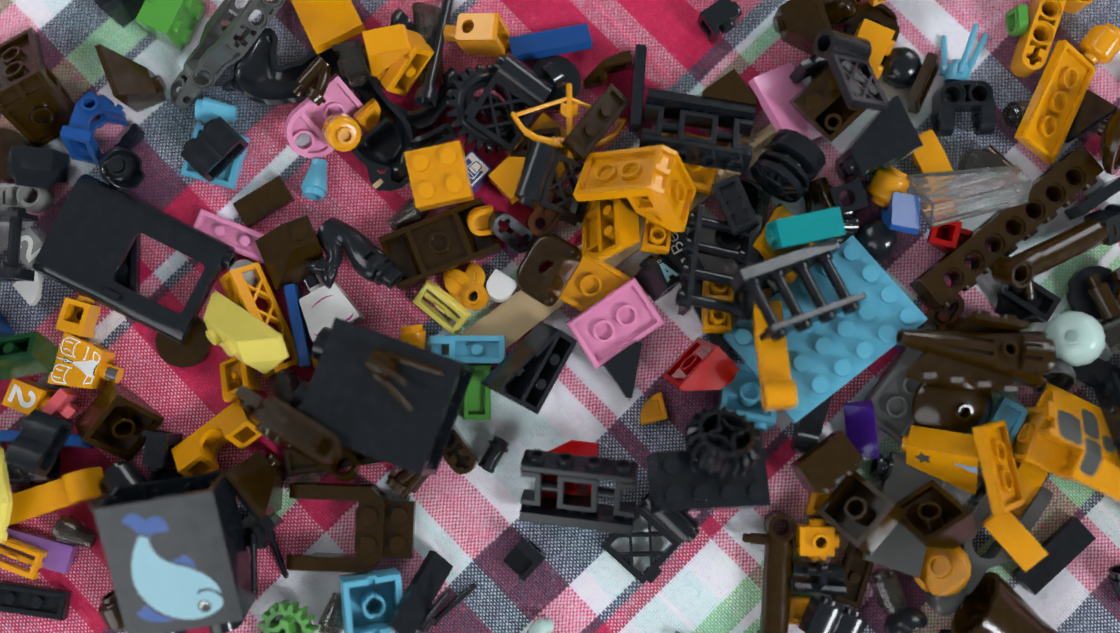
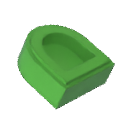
(1017, 20)

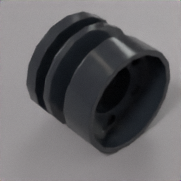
(788, 165)

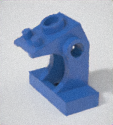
(80, 132)

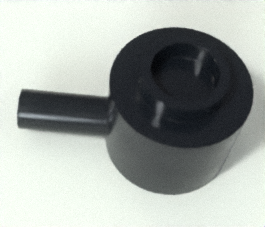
(118, 475)

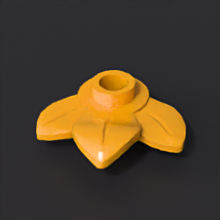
(463, 284)

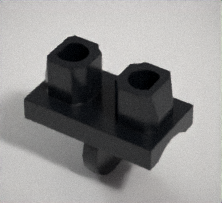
(818, 577)

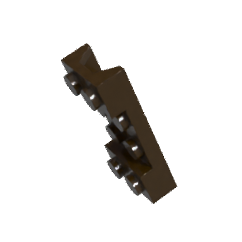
(437, 245)

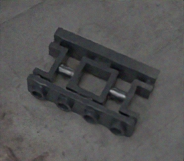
(704, 114)
(572, 509)

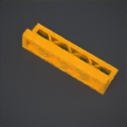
(240, 293)

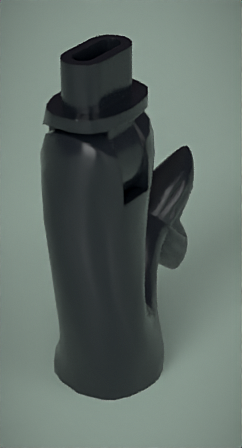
(363, 254)

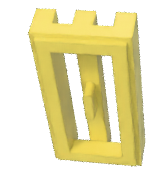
(448, 300)

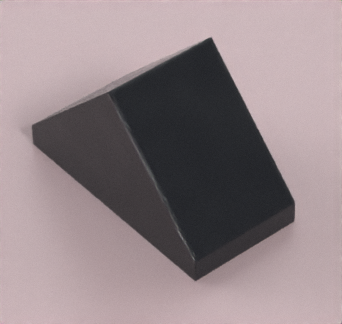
(624, 369)

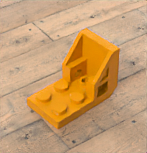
(647, 176)

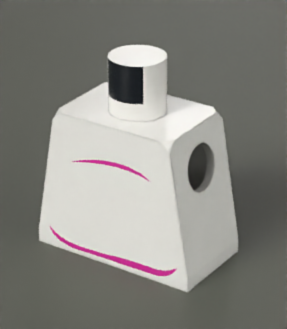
(325, 304)

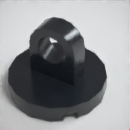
(558, 72)

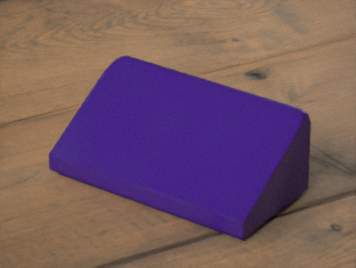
(861, 427)

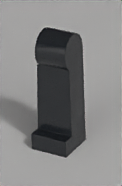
(808, 429)

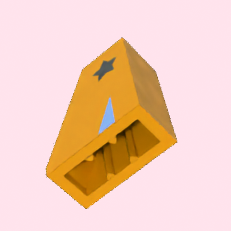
(944, 455)

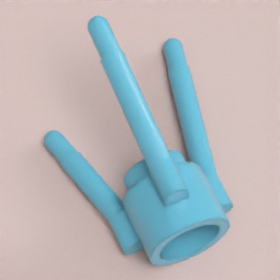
(959, 68)

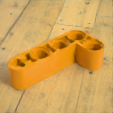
(1045, 28)
(775, 381)
(57, 494)

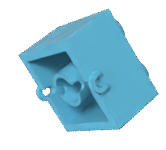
(369, 600)

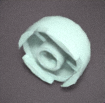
(1076, 337)

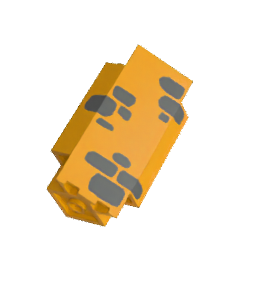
(1069, 441)

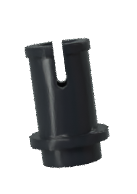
(493, 454)

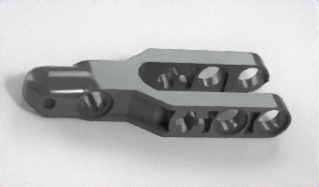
(219, 49)
(996, 554)

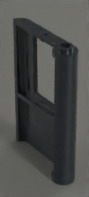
(94, 239)

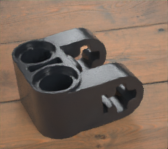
(961, 92)

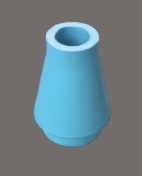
(211, 109)
(315, 181)

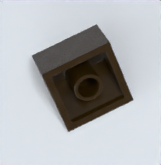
(117, 421)

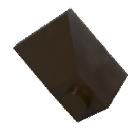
(800, 22)
(131, 81)
(288, 250)
(260, 482)
(937, 517)

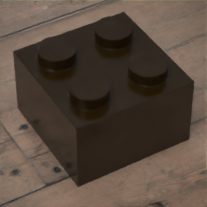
(861, 512)

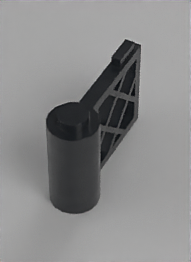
(849, 54)
(520, 83)
(537, 179)
(673, 526)

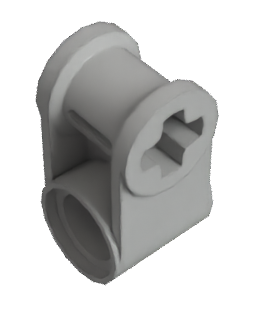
(23, 196)

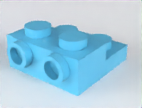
(745, 397)

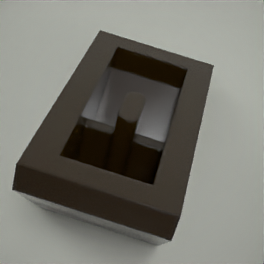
(730, 88)

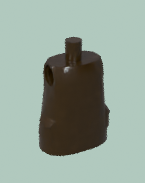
(996, 609)

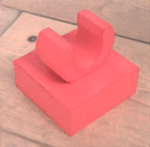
(64, 404)

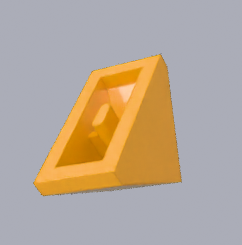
(385, 46)
(233, 374)

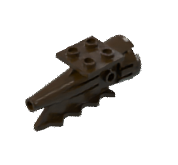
(980, 354)

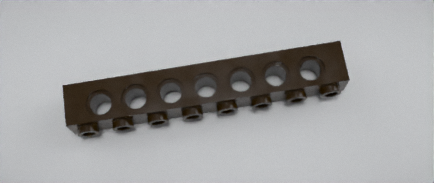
(1076, 165)

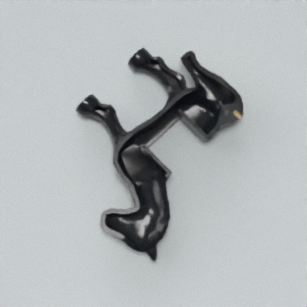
(384, 145)

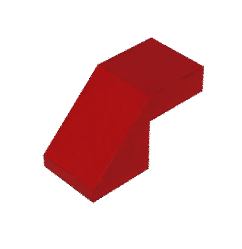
(947, 236)

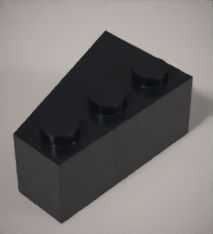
(532, 367)

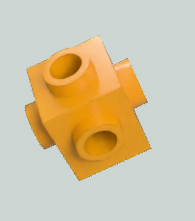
(807, 535)

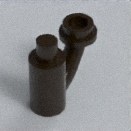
(314, 80)
(1102, 296)
(405, 482)

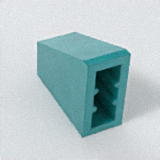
(805, 229)

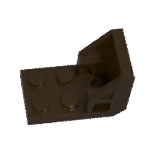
(30, 91)

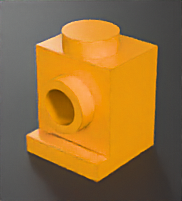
(78, 316)

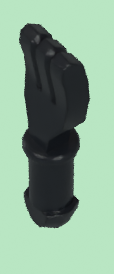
(131, 137)

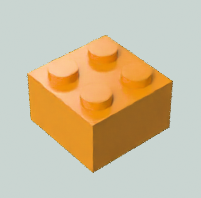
(439, 175)

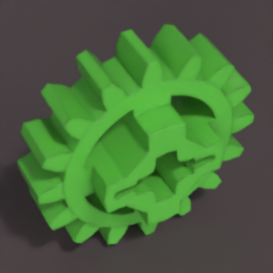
(294, 619)

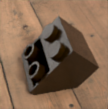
(824, 105)
(827, 463)

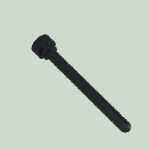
(426, 94)

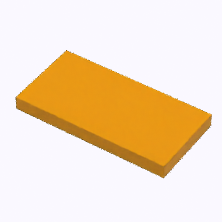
(1055, 102)

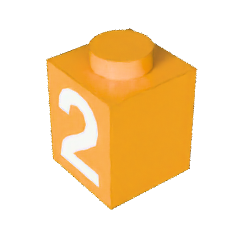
(27, 395)

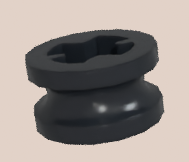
(881, 467)

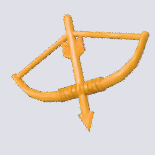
(569, 111)

